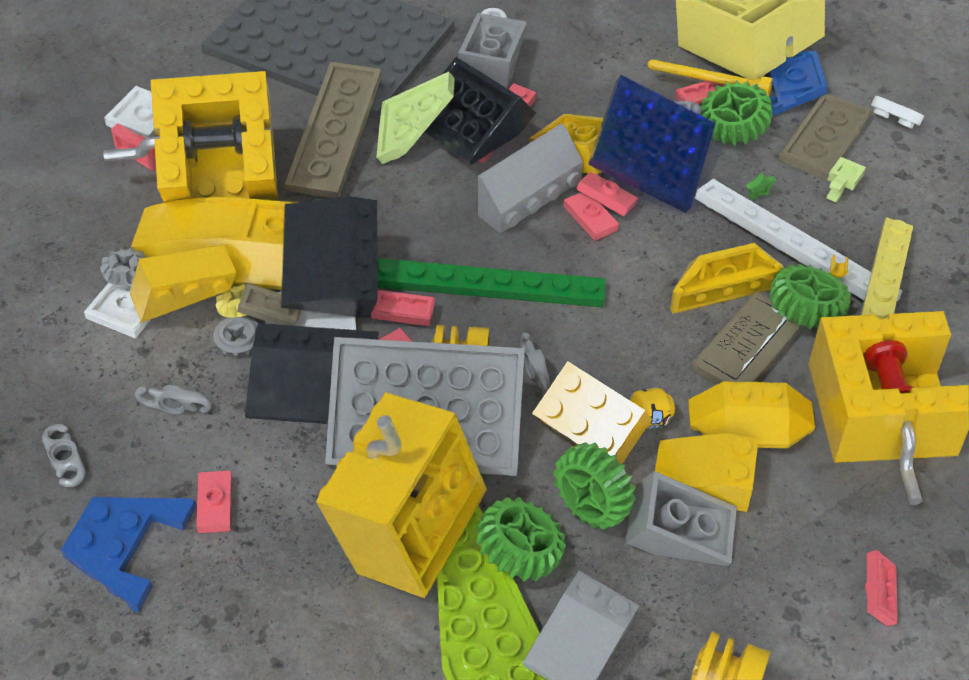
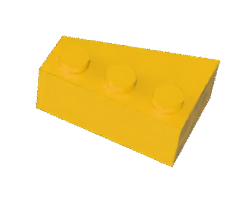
(180, 280)

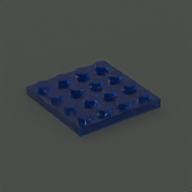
(652, 144)

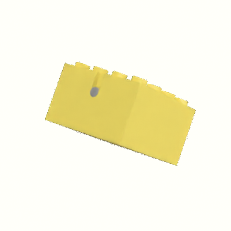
(749, 34)

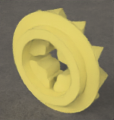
(228, 302)

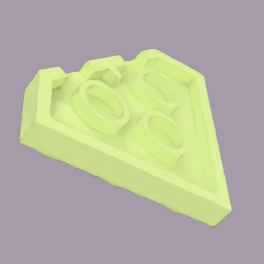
(410, 114)

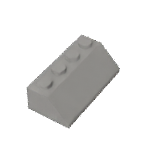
(528, 179)

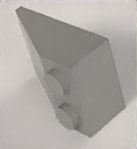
(493, 46)
(681, 522)
(581, 632)

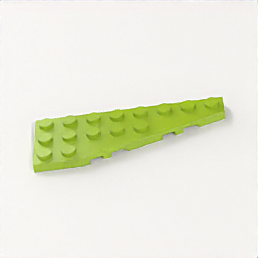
(482, 616)

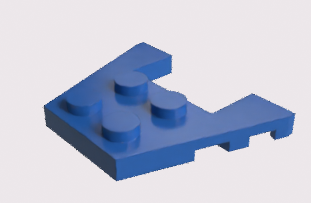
(797, 81)
(111, 534)

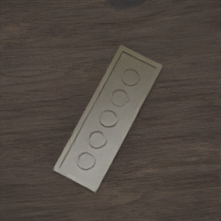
(333, 130)

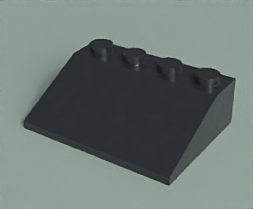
(479, 115)
(330, 256)
(293, 372)

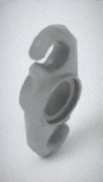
(535, 363)
(184, 399)
(73, 463)

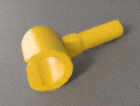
(838, 269)

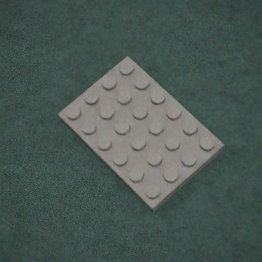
(470, 380)

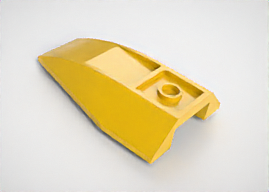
(245, 226)

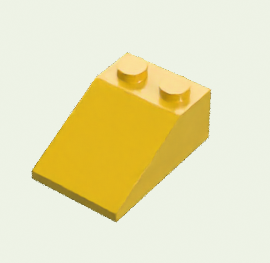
(583, 133)
(712, 464)

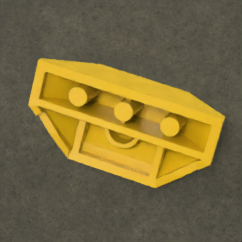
(724, 277)
(753, 409)

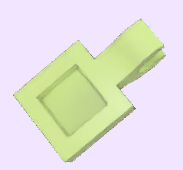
(844, 175)

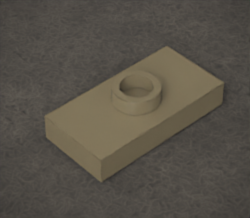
(266, 306)

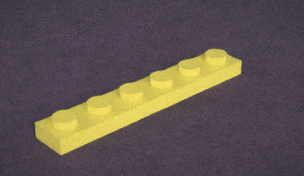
(887, 269)

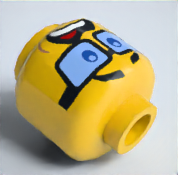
(657, 405)

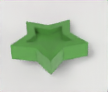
(760, 186)

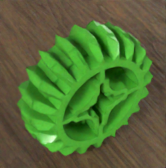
(738, 112)
(808, 294)
(594, 485)
(520, 539)

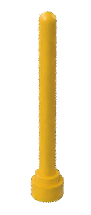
(715, 77)

